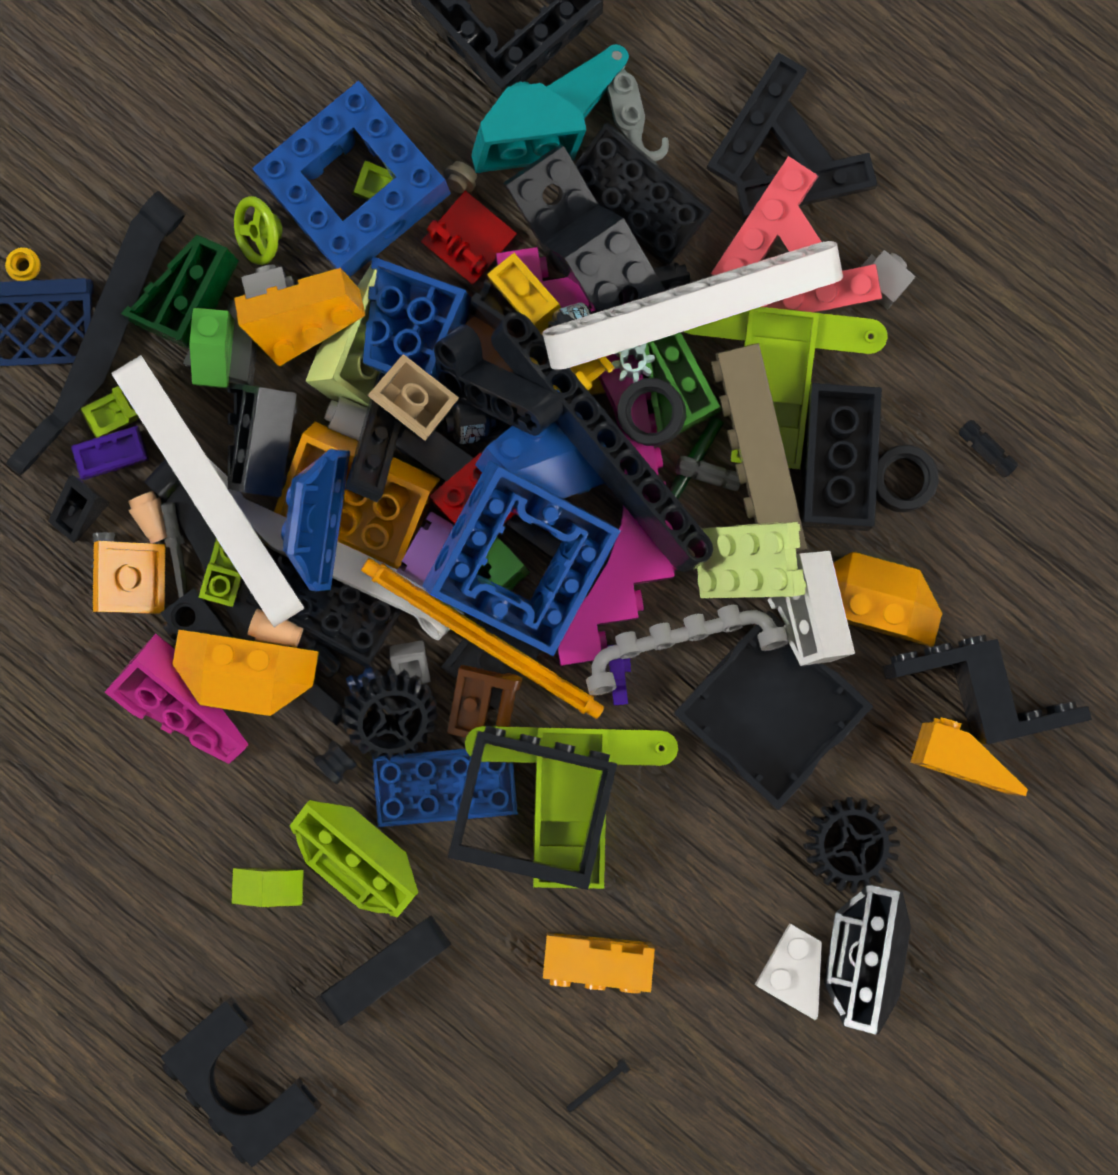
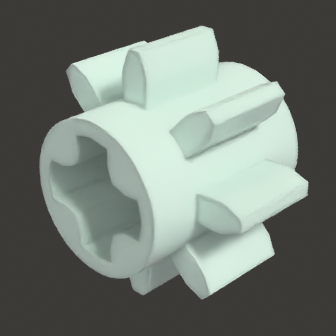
(639, 354)

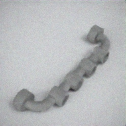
(695, 629)

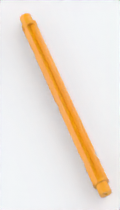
(480, 637)

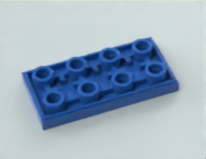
(431, 784)

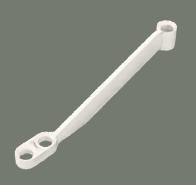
(347, 561)

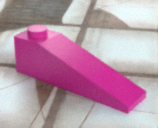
(156, 689)

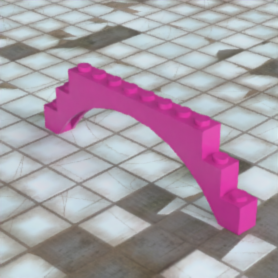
(634, 554)

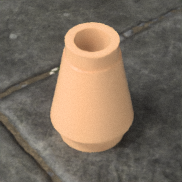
(149, 516)
(284, 634)

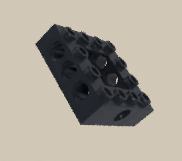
(524, 52)

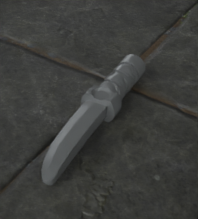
(174, 541)

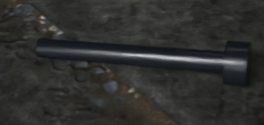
(622, 1067)

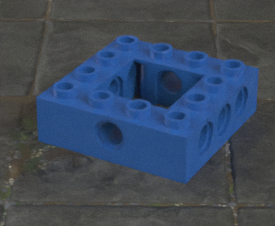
(385, 216)
(564, 584)

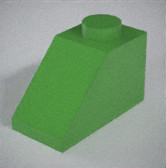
(211, 347)

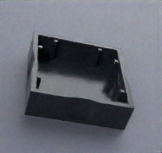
(771, 715)

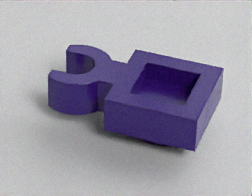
(618, 668)

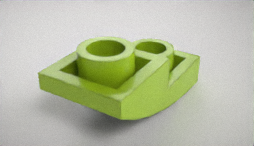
(221, 578)

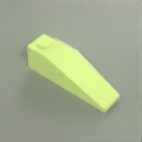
(339, 360)

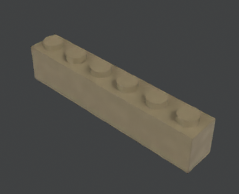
(756, 437)

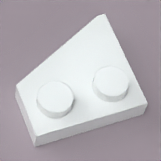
(794, 971)

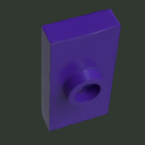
(109, 453)

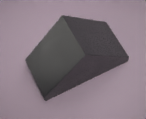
(77, 508)

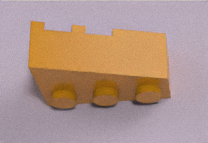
(301, 315)

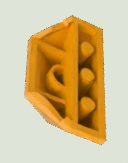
(887, 598)
(243, 672)

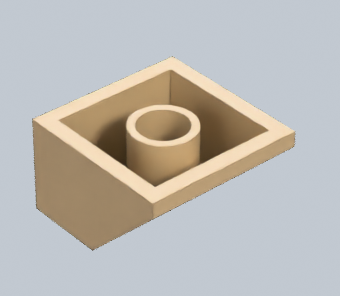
(413, 397)

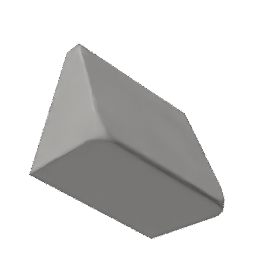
(411, 658)

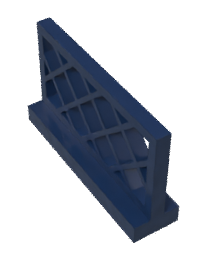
(45, 291)

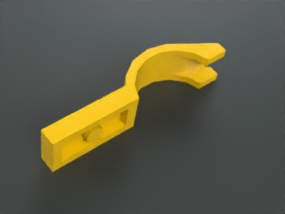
(536, 303)

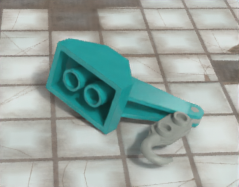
(537, 118)

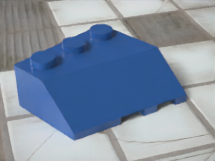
(410, 317)
(543, 459)

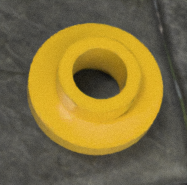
(16, 257)

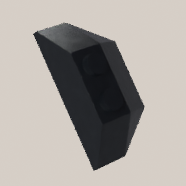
(868, 957)

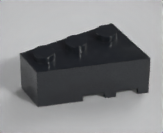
(261, 439)

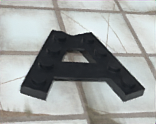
(771, 110)

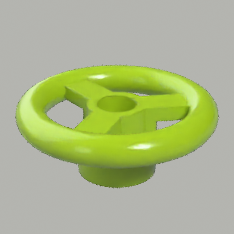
(263, 230)

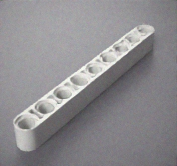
(692, 305)
(207, 491)

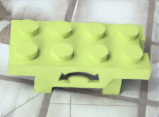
(752, 562)

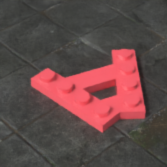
(779, 216)

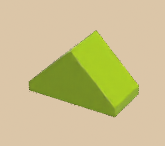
(267, 887)

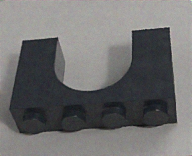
(250, 1131)

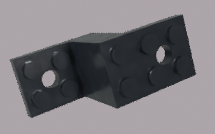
(580, 235)
(986, 690)

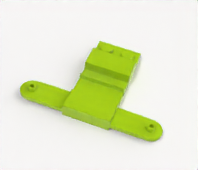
(788, 351)
(568, 790)

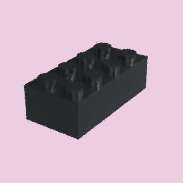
(840, 457)

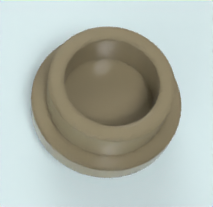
(460, 177)

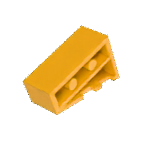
(598, 962)

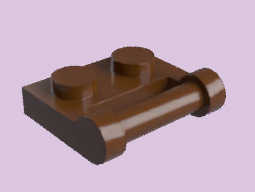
(473, 699)

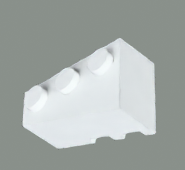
(816, 620)

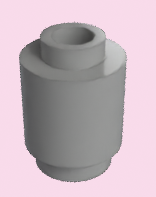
(346, 417)

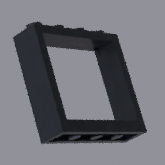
(519, 865)

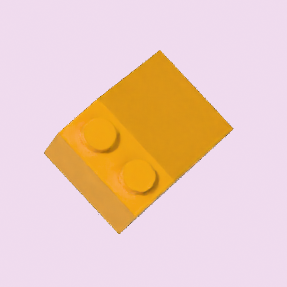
(958, 754)

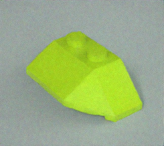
(355, 857)

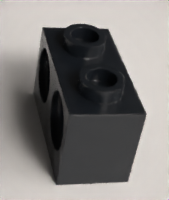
(206, 620)

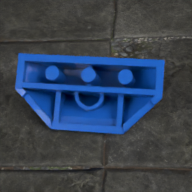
(315, 518)

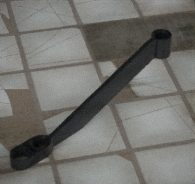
(107, 326)
(201, 537)

